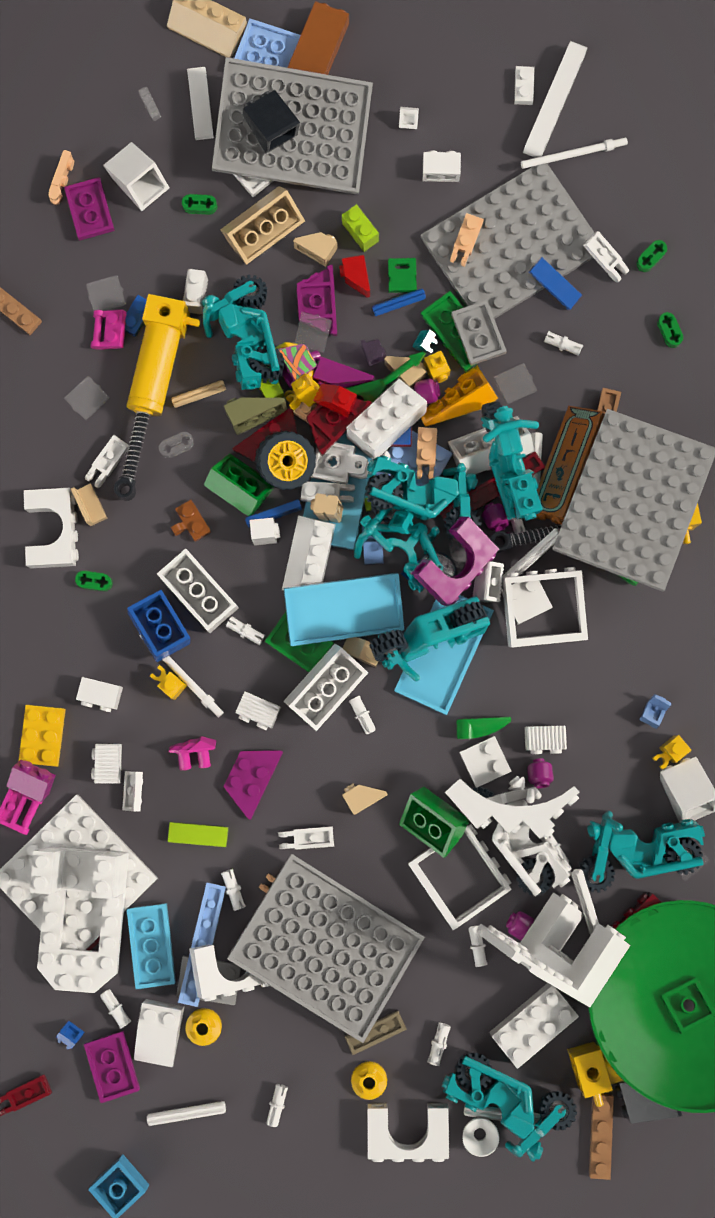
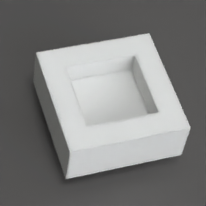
(408, 117)

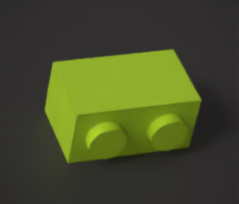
(360, 228)

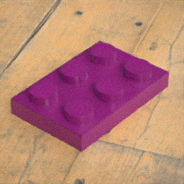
(89, 208)
(111, 1067)

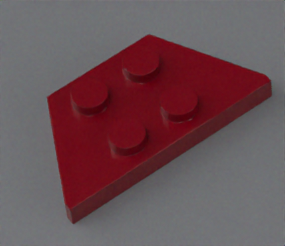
(283, 422)
(330, 426)

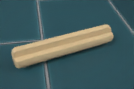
(198, 393)

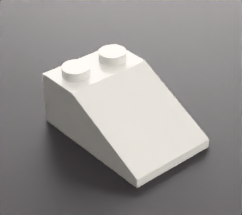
(158, 1032)

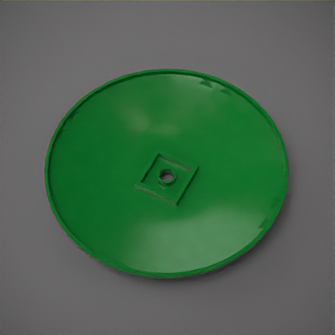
(641, 1011)

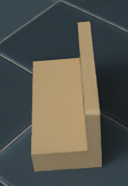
(89, 504)

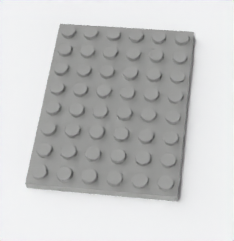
(330, 132)
(520, 225)
(635, 500)
(326, 948)

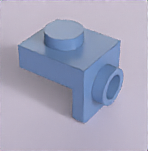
(654, 711)

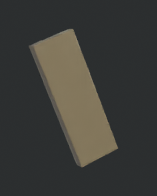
(381, 1030)

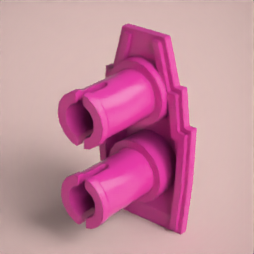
(200, 745)

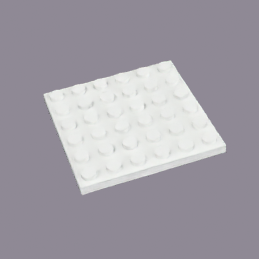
(75, 828)

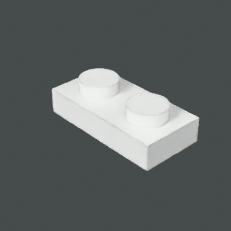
(524, 85)
(132, 791)

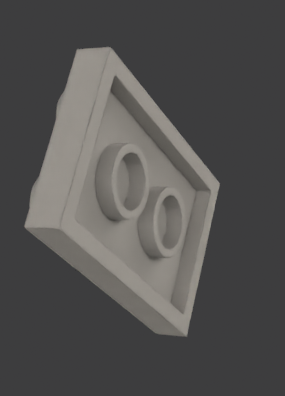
(478, 332)
(227, 969)

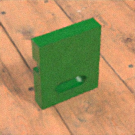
(402, 279)

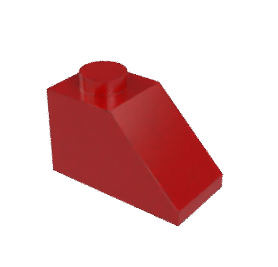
(355, 274)
(336, 398)

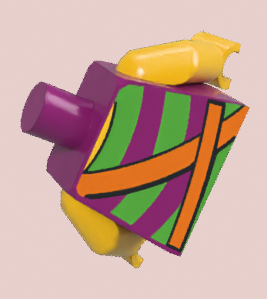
(297, 362)

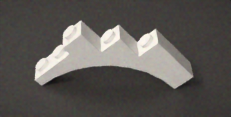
(537, 817)

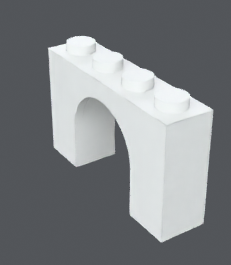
(63, 551)
(211, 982)
(432, 1146)

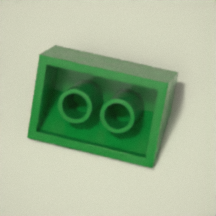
(238, 484)
(433, 821)

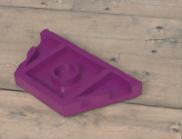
(318, 297)
(250, 778)

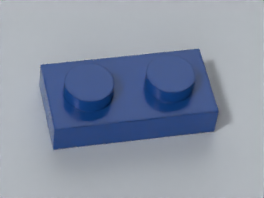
(134, 316)

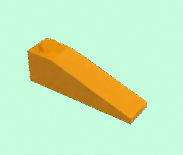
(463, 398)

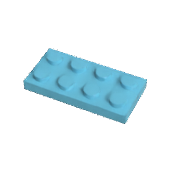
(151, 946)

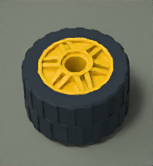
(300, 462)

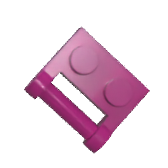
(114, 329)
(12, 808)

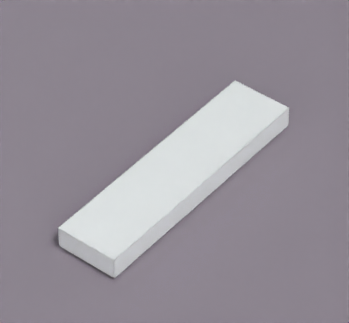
(200, 103)

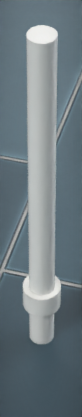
(607, 145)
(206, 699)

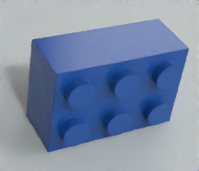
(158, 625)

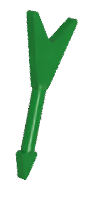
(374, 389)

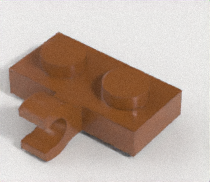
(191, 521)

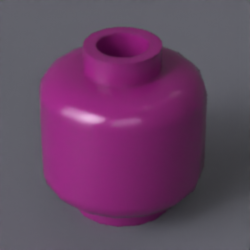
(428, 390)
(495, 517)
(540, 773)
(519, 924)

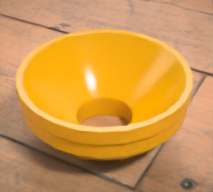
(207, 1017)
(372, 1070)

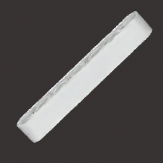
(555, 100)

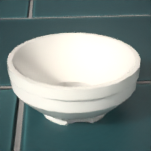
(484, 1146)

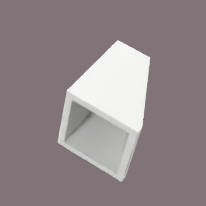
(137, 176)
(688, 789)

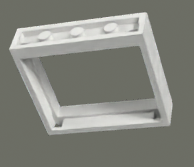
(545, 639)
(491, 863)

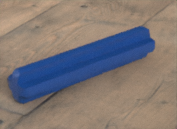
(399, 302)

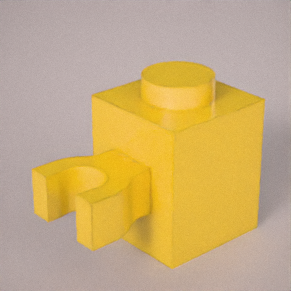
(437, 367)
(305, 391)
(169, 683)
(672, 750)

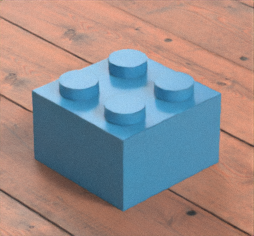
(119, 1187)

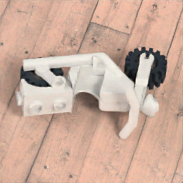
(533, 874)

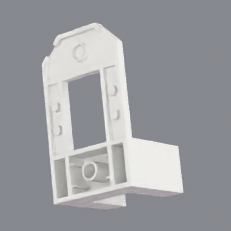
(83, 871)
(543, 944)

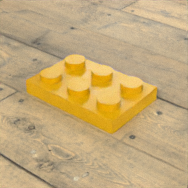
(42, 735)

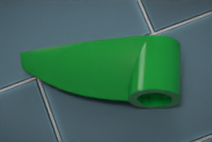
(479, 727)

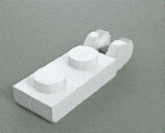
(605, 256)
(107, 460)
(310, 489)
(309, 838)

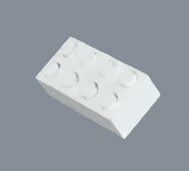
(386, 419)
(197, 590)
(325, 686)
(533, 1024)

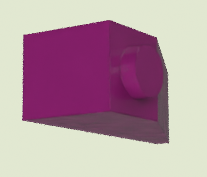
(338, 374)

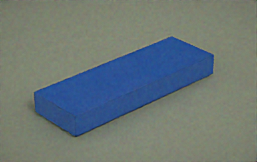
(555, 283)
(276, 512)

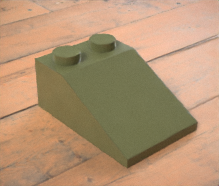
(251, 412)

